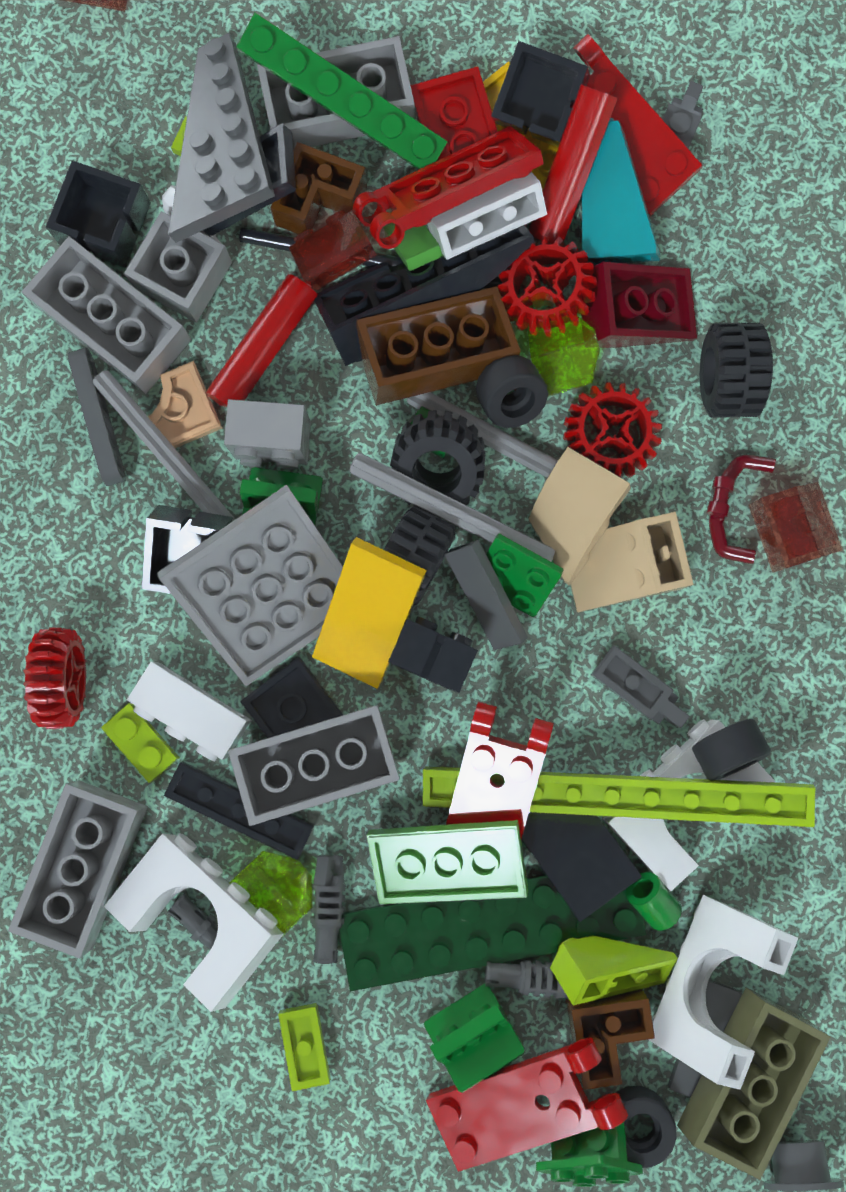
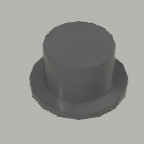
(801, 1167)

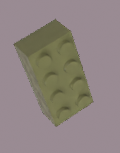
(749, 1122)

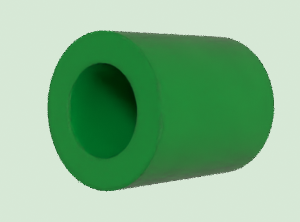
(654, 902)

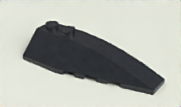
(396, 288)

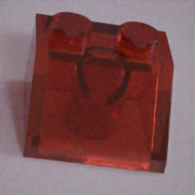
(331, 249)
(795, 526)

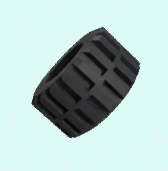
(736, 370)
(443, 435)
(423, 542)

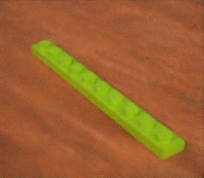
(650, 797)

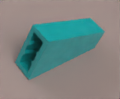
(613, 206)

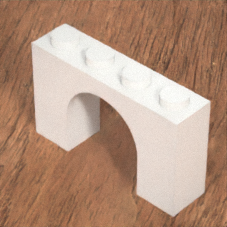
(650, 837)
(243, 931)
(682, 1019)

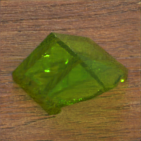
(567, 358)
(278, 886)

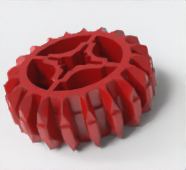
(567, 264)
(623, 444)
(55, 678)

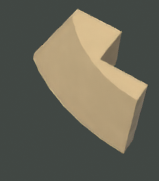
(576, 509)

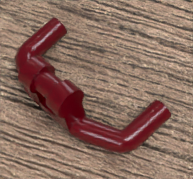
(719, 507)

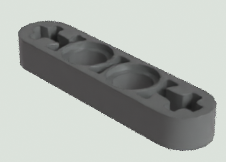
(96, 417)

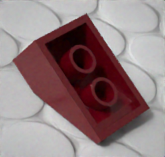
(641, 305)

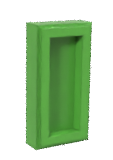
(417, 246)

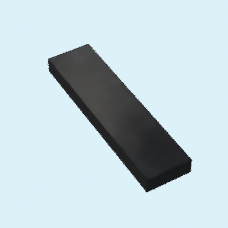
(224, 804)

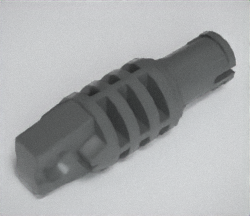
(328, 907)
(525, 977)

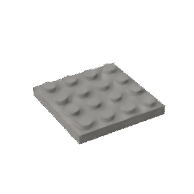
(258, 585)

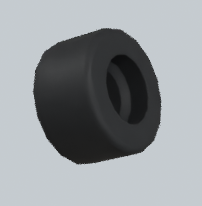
(501, 378)
(731, 749)
(661, 1140)

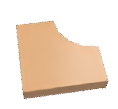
(184, 407)

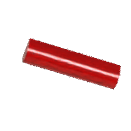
(573, 162)
(262, 341)

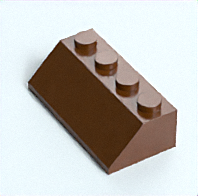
(434, 344)

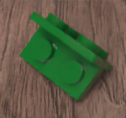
(266, 482)
(523, 574)
(473, 1038)
(591, 1157)

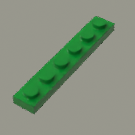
(339, 93)

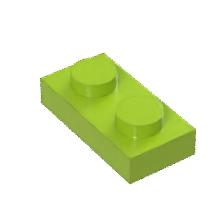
(140, 743)
(304, 1047)

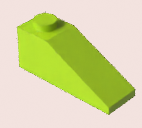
(606, 967)

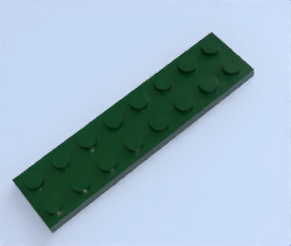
(443, 937)

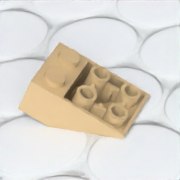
(633, 564)

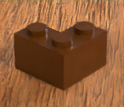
(319, 182)
(610, 1022)

